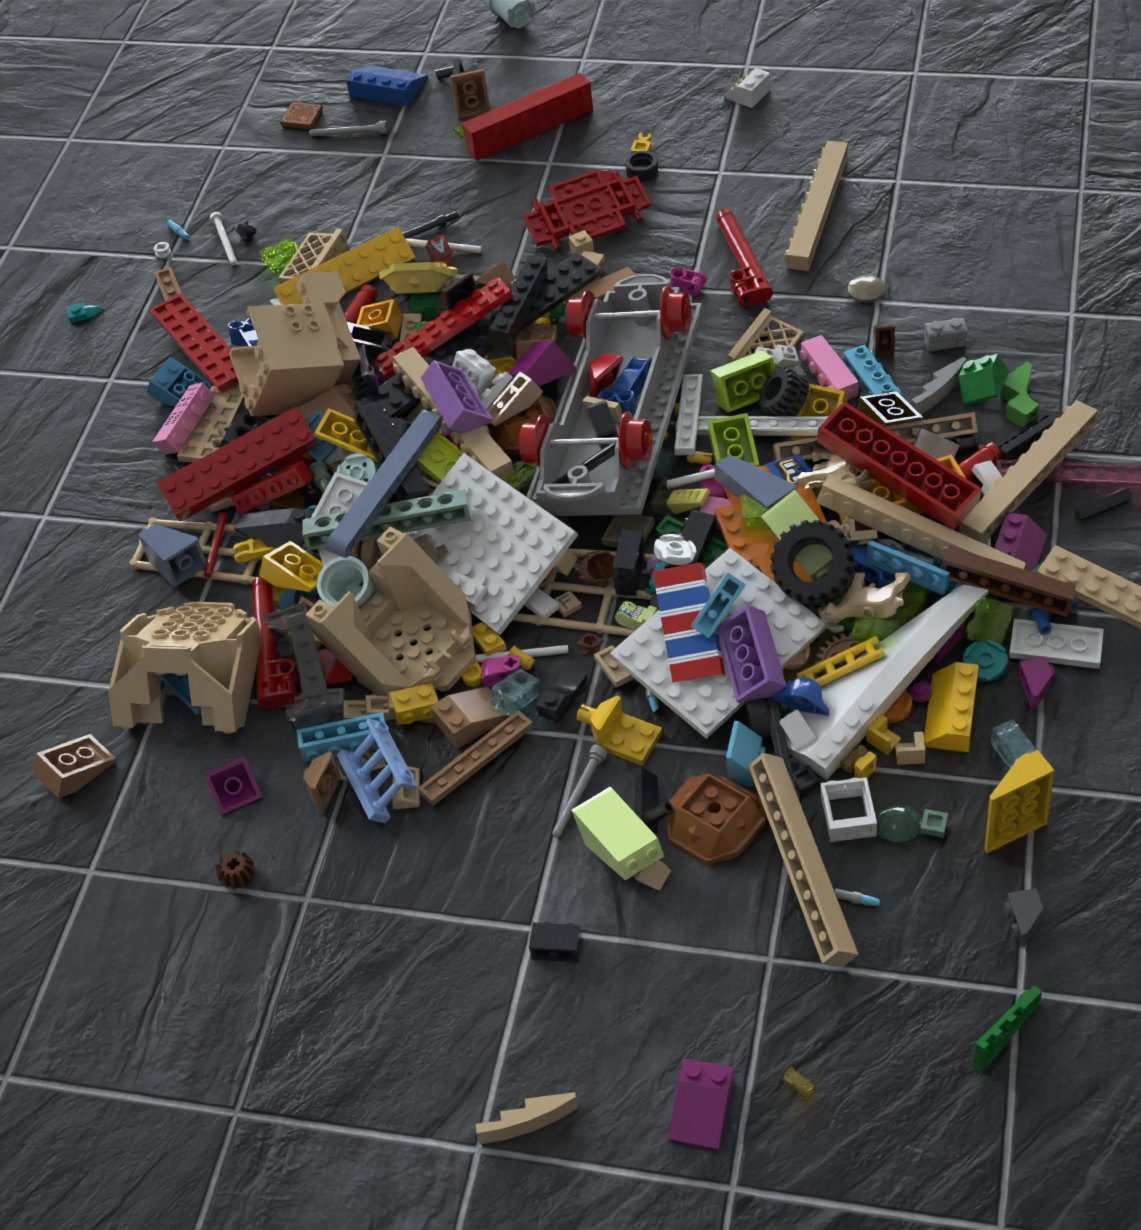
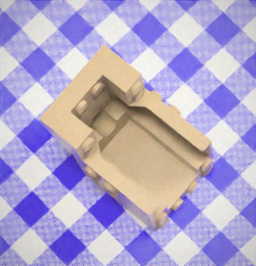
(298, 349)

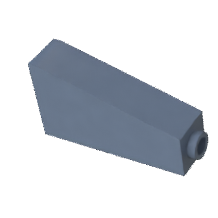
(751, 481)

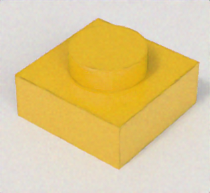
(865, 765)

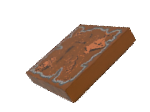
(301, 115)

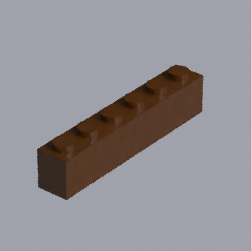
(1009, 581)

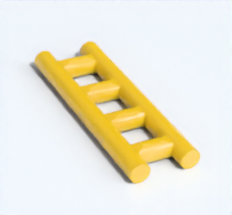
(847, 655)

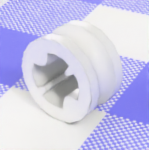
(162, 250)

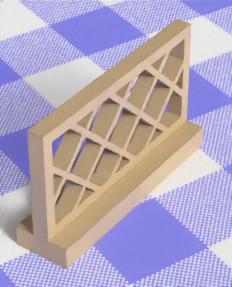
(335, 246)
(759, 329)

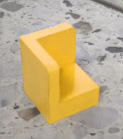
(880, 736)

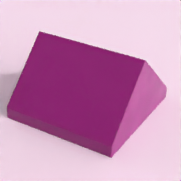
(232, 785)

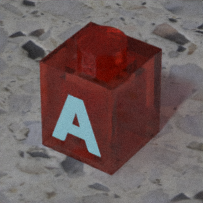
(439, 250)

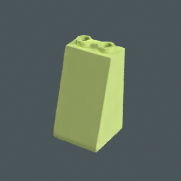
(791, 510)
(617, 834)

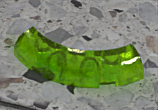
(914, 600)

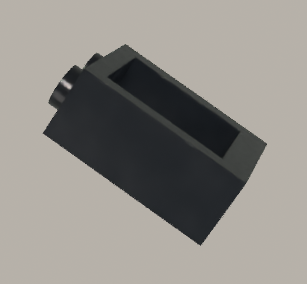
(375, 340)
(629, 562)

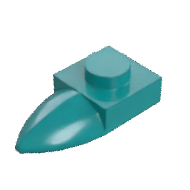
(81, 312)

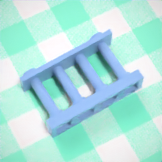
(360, 774)

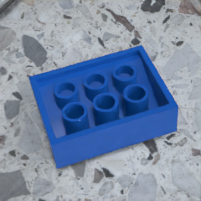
(385, 85)

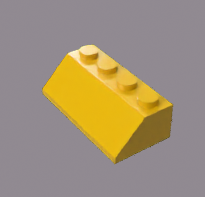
(343, 432)
(951, 707)

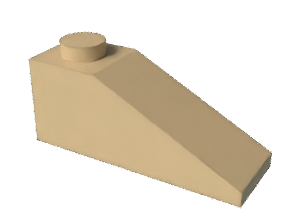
(515, 398)

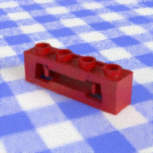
(271, 487)

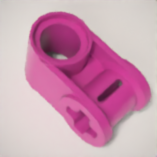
(687, 281)
(714, 486)
(497, 669)

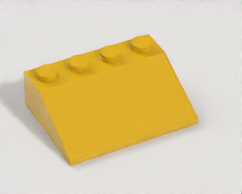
(1019, 801)

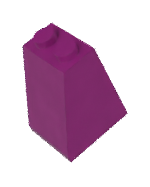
(543, 363)

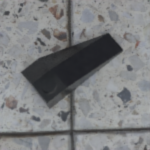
(656, 499)
(274, 526)

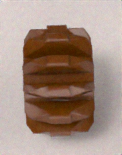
(235, 870)

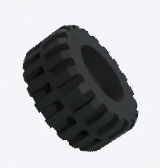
(801, 537)

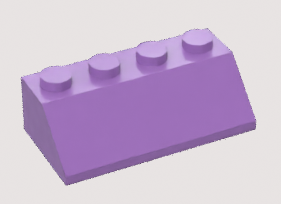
(455, 397)
(750, 655)

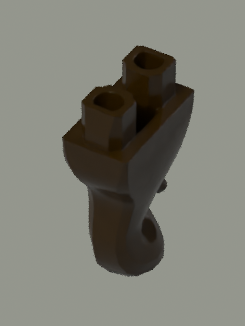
(295, 498)

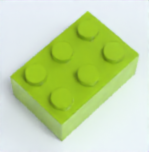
(741, 380)
(733, 437)

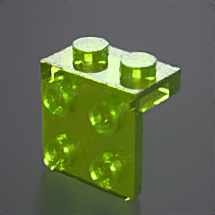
(990, 620)

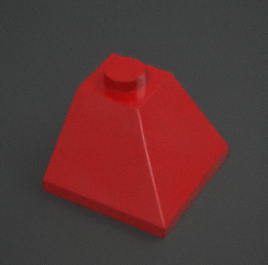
(603, 373)

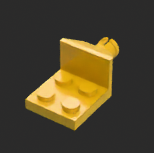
(619, 732)

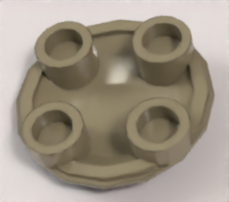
(866, 288)

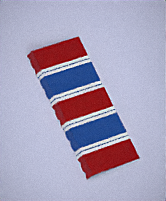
(680, 598)

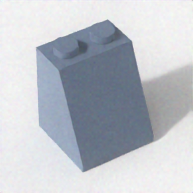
(173, 553)

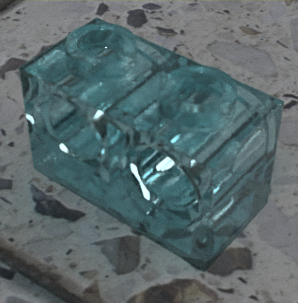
(514, 692)
(1010, 742)

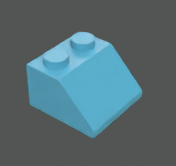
(742, 751)

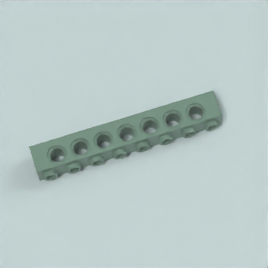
(402, 516)

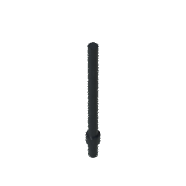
(440, 221)

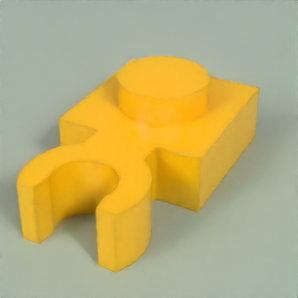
(643, 143)

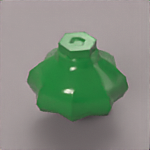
(557, 312)

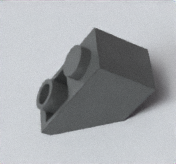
(1025, 914)

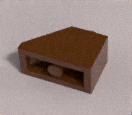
(884, 340)

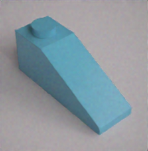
(718, 605)

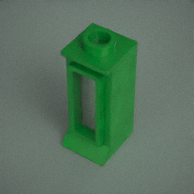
(424, 304)

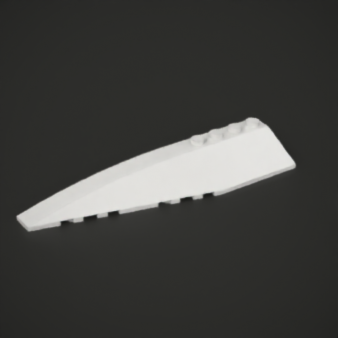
(871, 690)

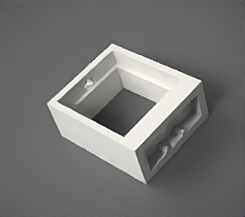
(854, 827)

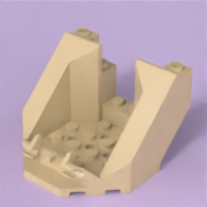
(408, 599)
(199, 639)

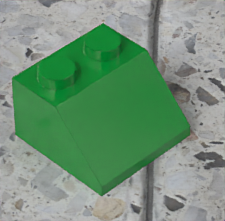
(982, 379)

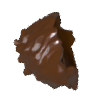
(596, 568)

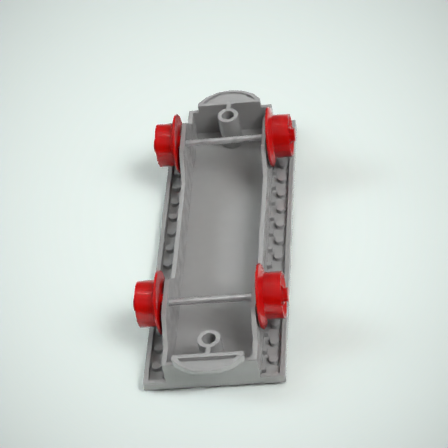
(636, 320)

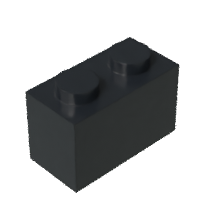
(555, 942)

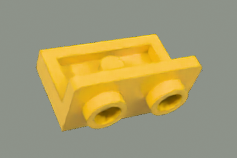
(413, 703)

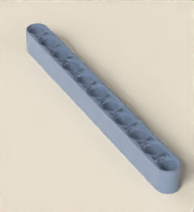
(383, 484)

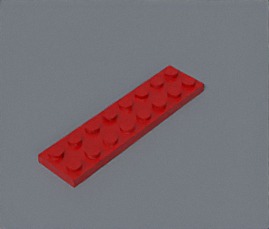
(448, 324)
(197, 340)

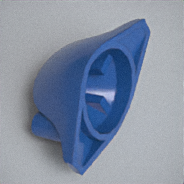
(803, 695)

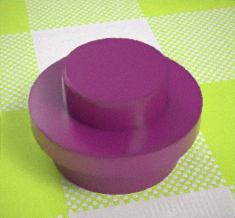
(921, 692)

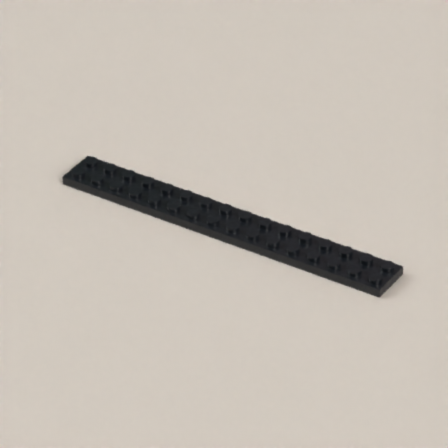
(560, 284)

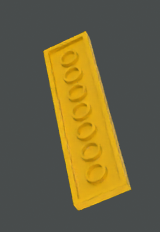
(356, 265)

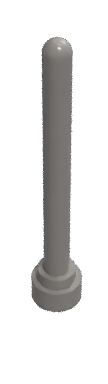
(381, 127)
(596, 756)

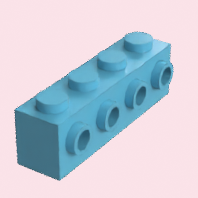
(868, 372)
(335, 736)

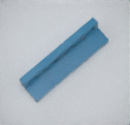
(897, 562)

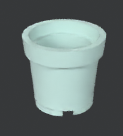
(514, 12)
(359, 467)
(343, 576)

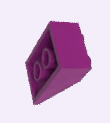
(701, 1104)

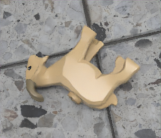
(836, 467)
(865, 601)

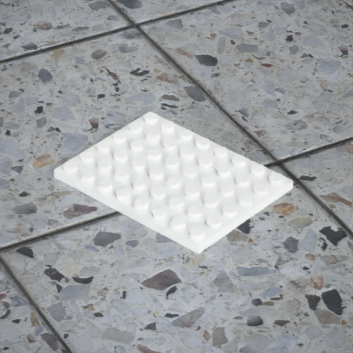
(503, 546)
(711, 699)

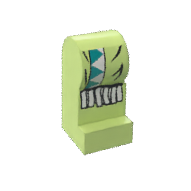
(633, 616)

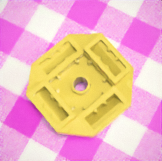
(418, 277)

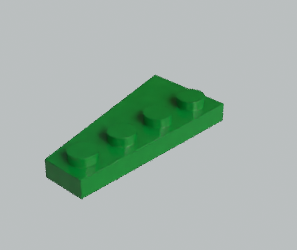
(672, 526)
(1002, 1031)

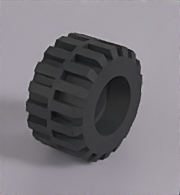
(783, 393)

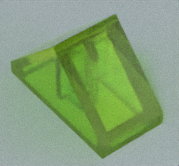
(751, 515)

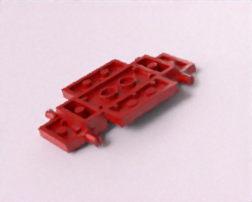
(586, 205)

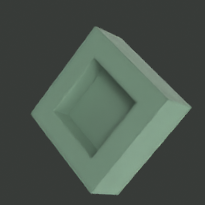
(934, 823)

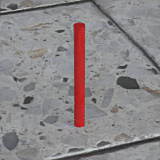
(215, 545)

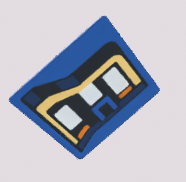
(789, 468)

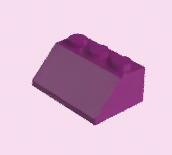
(1021, 539)

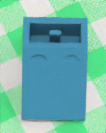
(172, 382)

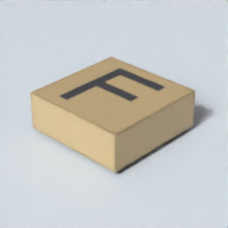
(568, 604)

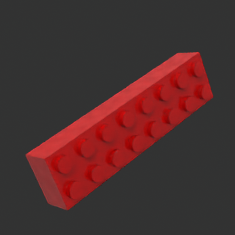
(527, 116)
(238, 464)
(899, 465)

